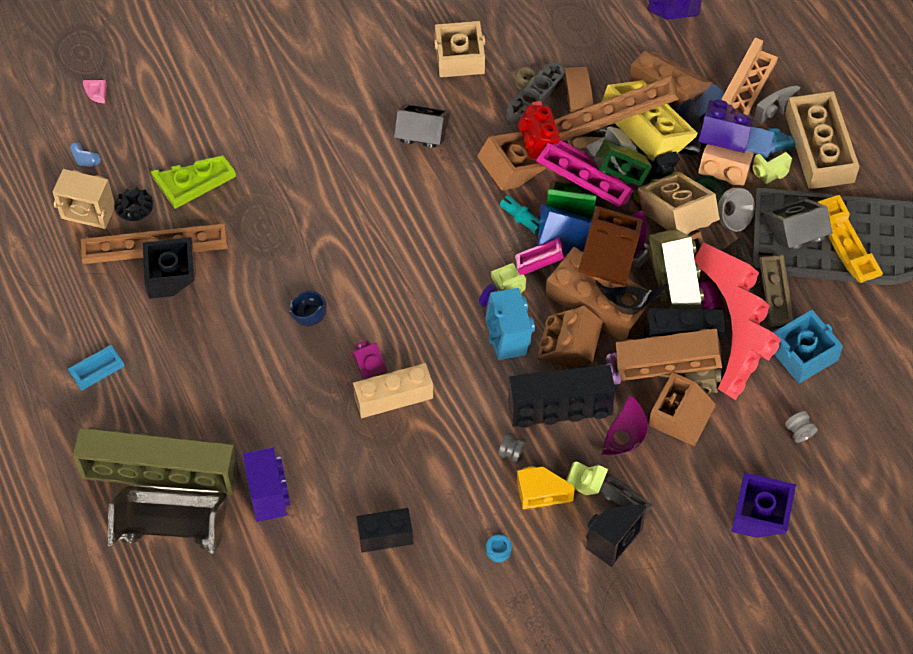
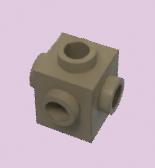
(706, 379)

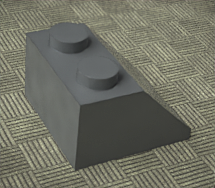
(799, 223)

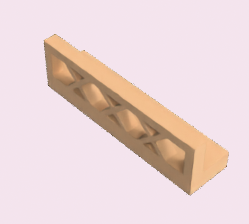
(746, 70)

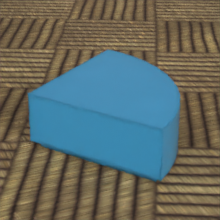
(783, 141)

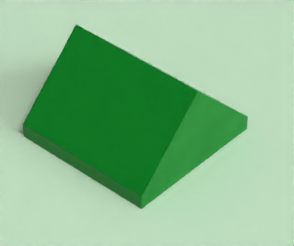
(572, 198)

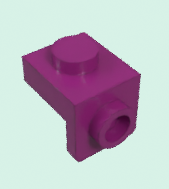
(368, 359)

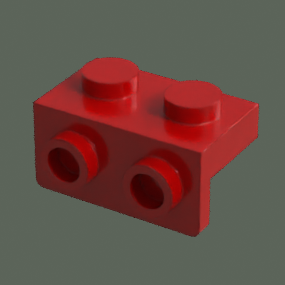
(538, 129)

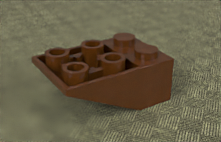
(610, 245)

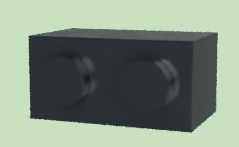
(385, 530)

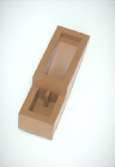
(578, 88)

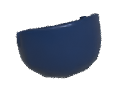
(308, 308)

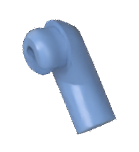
(84, 158)

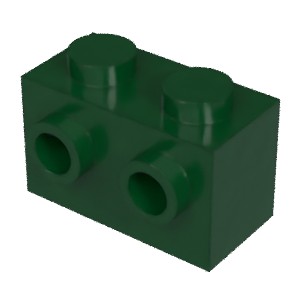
(622, 163)

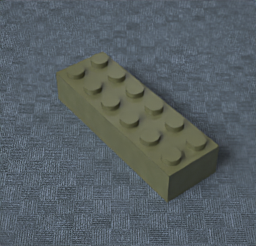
(155, 460)

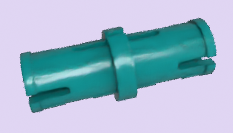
(520, 213)

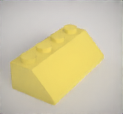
(656, 130)

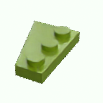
(192, 181)

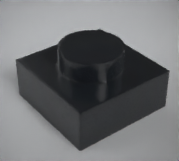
(664, 164)

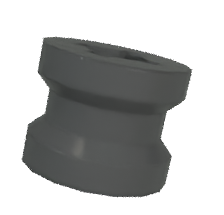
(512, 448)

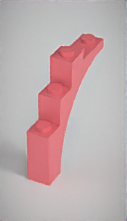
(746, 310)

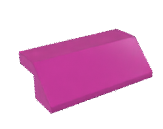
(581, 170)

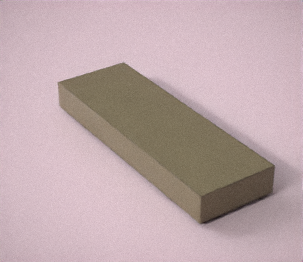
(776, 290)

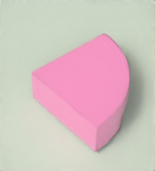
(95, 90)

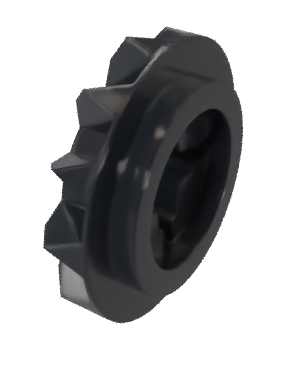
(134, 212)

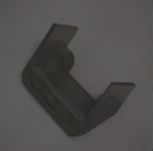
(167, 513)

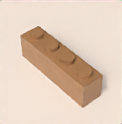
(668, 354)

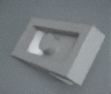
(612, 134)

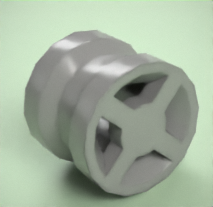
(801, 426)

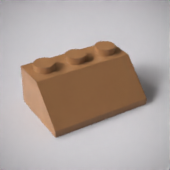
(655, 67)

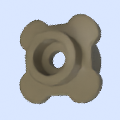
(523, 77)

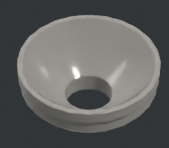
(741, 209)

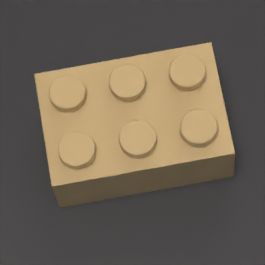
(679, 203)

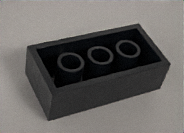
(561, 396)

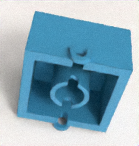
(509, 323)
(807, 346)

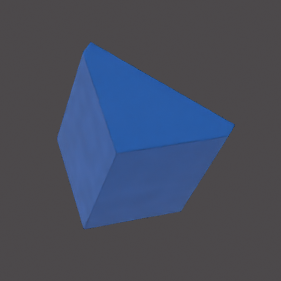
(563, 224)

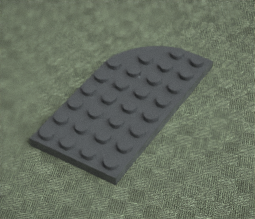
(880, 224)

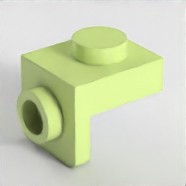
(773, 169)

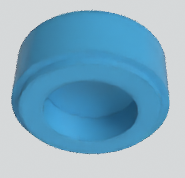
(498, 548)

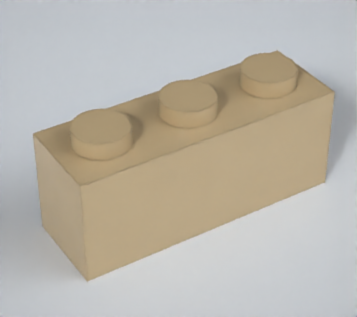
(393, 390)

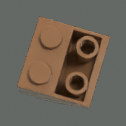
(570, 337)
(682, 410)

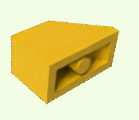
(542, 488)

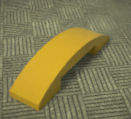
(847, 244)

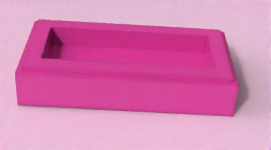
(540, 256)

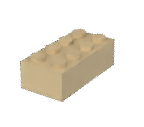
(821, 140)

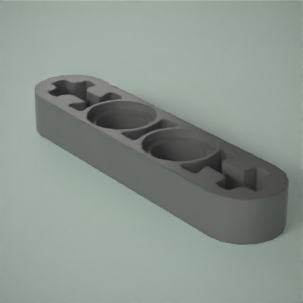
(533, 91)

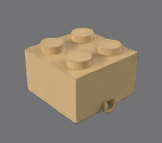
(460, 49)
(84, 198)

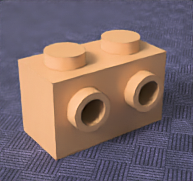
(726, 164)

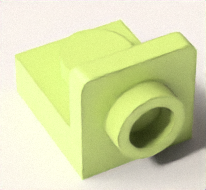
(508, 278)
(586, 479)

